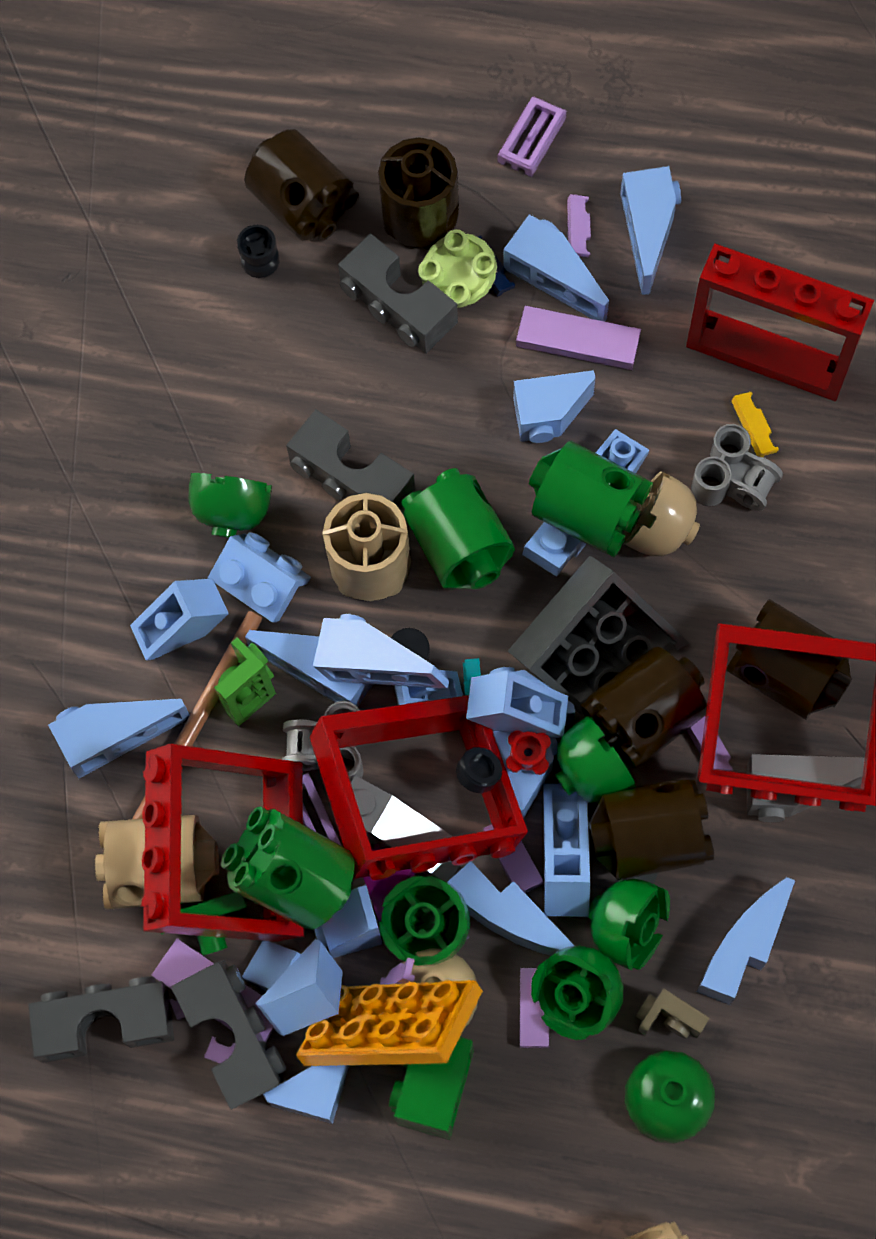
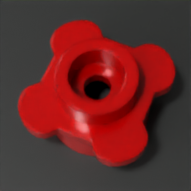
(519, 743)

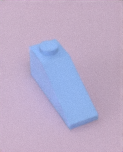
(649, 211)
(549, 262)
(362, 654)
(296, 657)
(106, 731)
(565, 853)

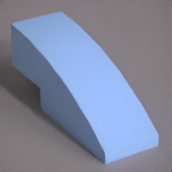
(508, 912)
(746, 944)

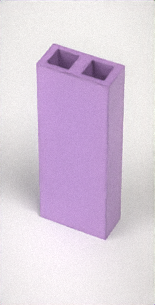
(520, 867)
(533, 1030)

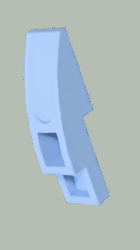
(555, 548)

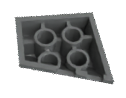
(591, 633)

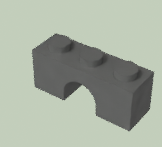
(418, 317)
(318, 453)
(217, 995)
(62, 1021)

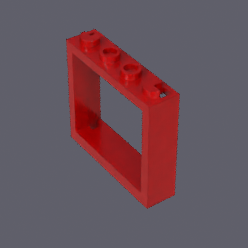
(786, 294)
(399, 723)
(769, 786)
(163, 839)

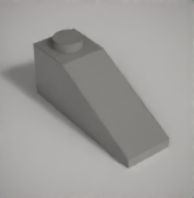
(821, 769)
(396, 824)

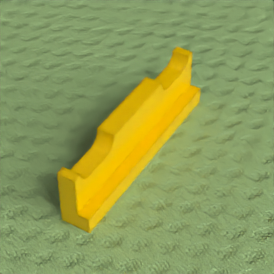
(755, 424)

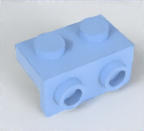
(258, 575)

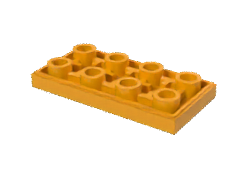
(392, 1024)

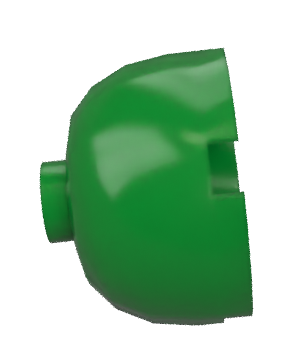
(228, 502)
(590, 763)
(424, 916)
(627, 919)
(578, 991)
(669, 1096)

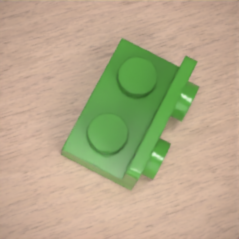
(246, 686)

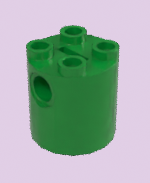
(588, 496)
(458, 531)
(289, 869)

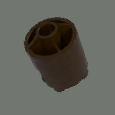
(299, 185)
(418, 192)
(791, 678)
(648, 705)
(651, 829)

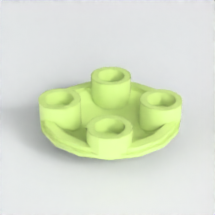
(460, 267)

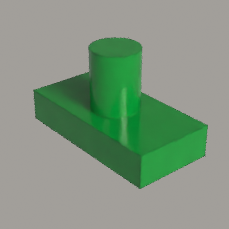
(216, 907)

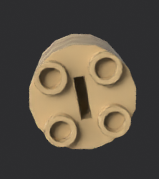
(367, 547)
(122, 861)

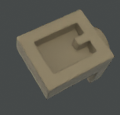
(679, 1015)

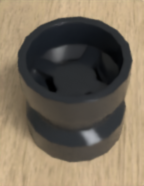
(258, 251)

